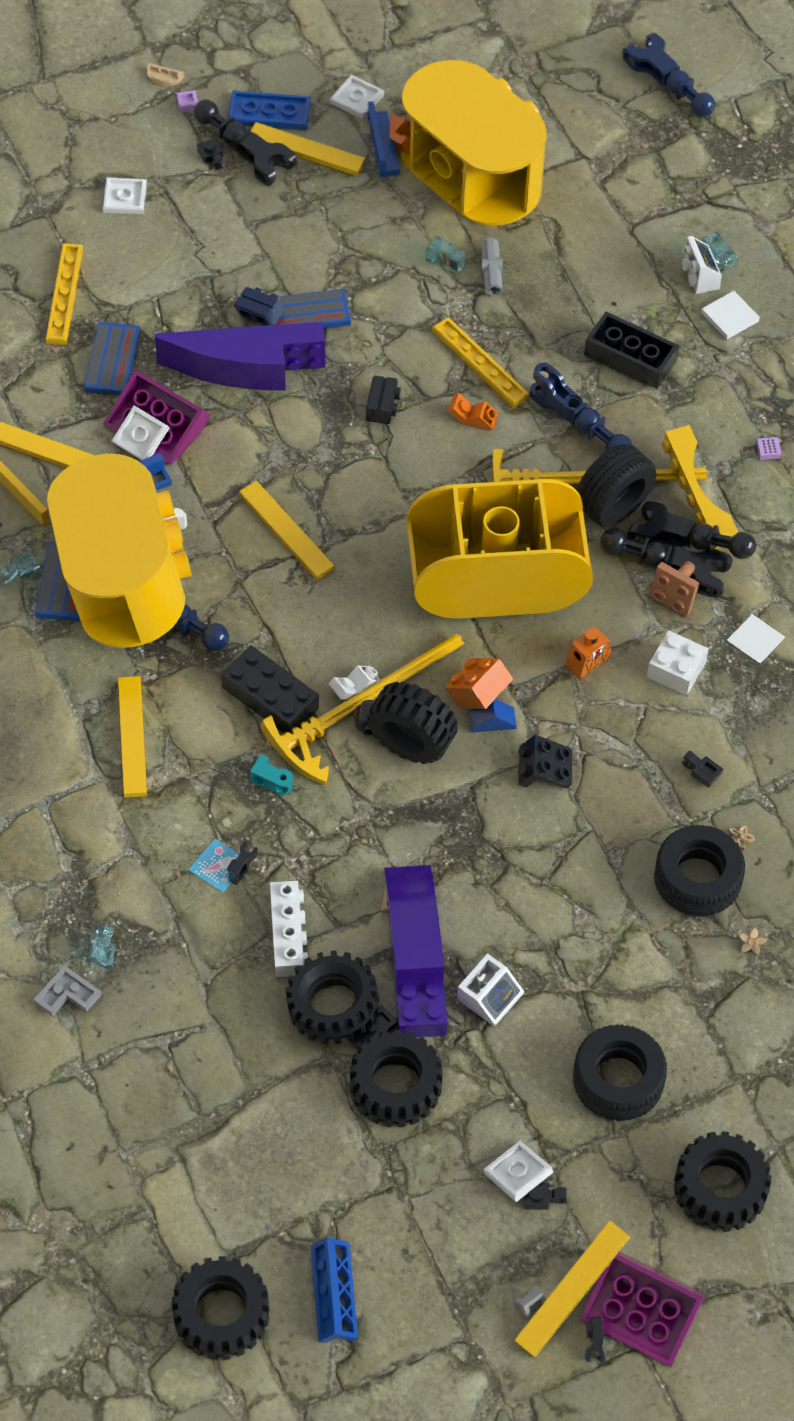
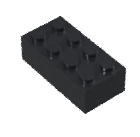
(631, 350)
(269, 690)

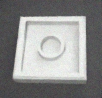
(355, 95)
(124, 196)
(730, 315)
(140, 434)
(518, 1171)

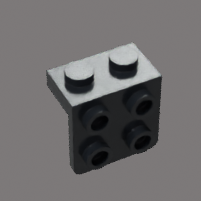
(546, 761)

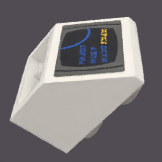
(700, 266)
(489, 990)

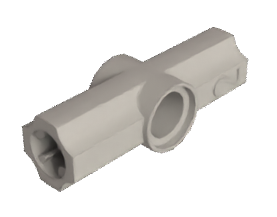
(491, 267)

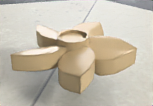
(741, 836)
(752, 941)

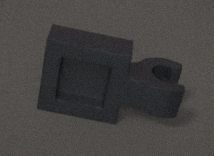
(211, 152)
(703, 770)
(239, 866)
(541, 1196)
(594, 1330)

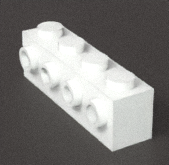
(287, 927)

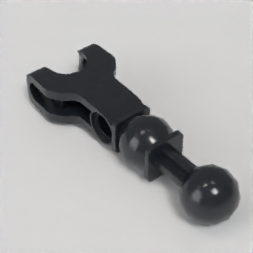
(247, 143)
(685, 532)
(615, 542)

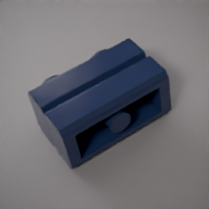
(259, 306)

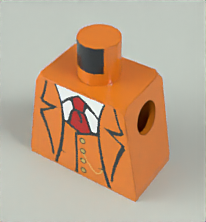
(588, 652)

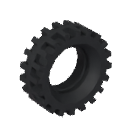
(327, 972)

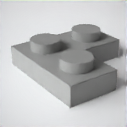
(67, 986)

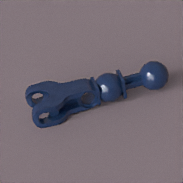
(666, 71)
(560, 398)
(213, 635)

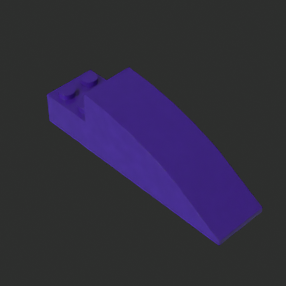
(244, 355)
(416, 951)

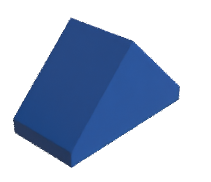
(493, 718)

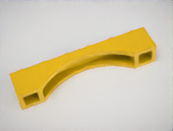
(681, 446)

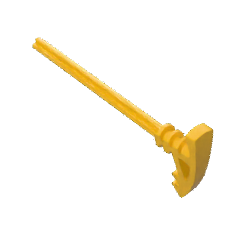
(570, 477)
(315, 726)

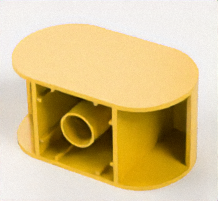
(474, 142)
(498, 548)
(119, 549)

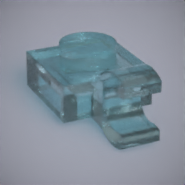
(21, 565)
(101, 949)

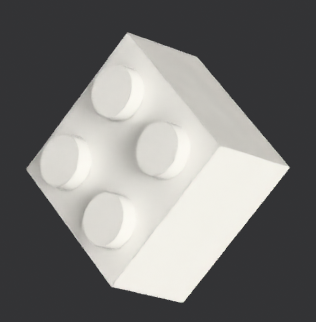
(677, 662)

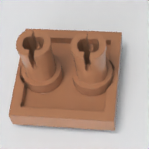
(675, 587)

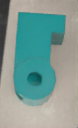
(271, 777)

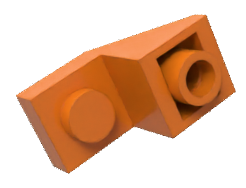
(400, 133)
(478, 415)

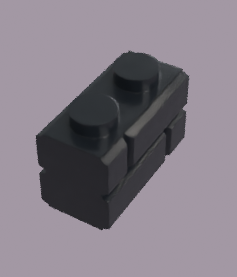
(382, 399)

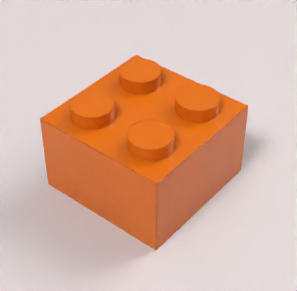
(478, 683)

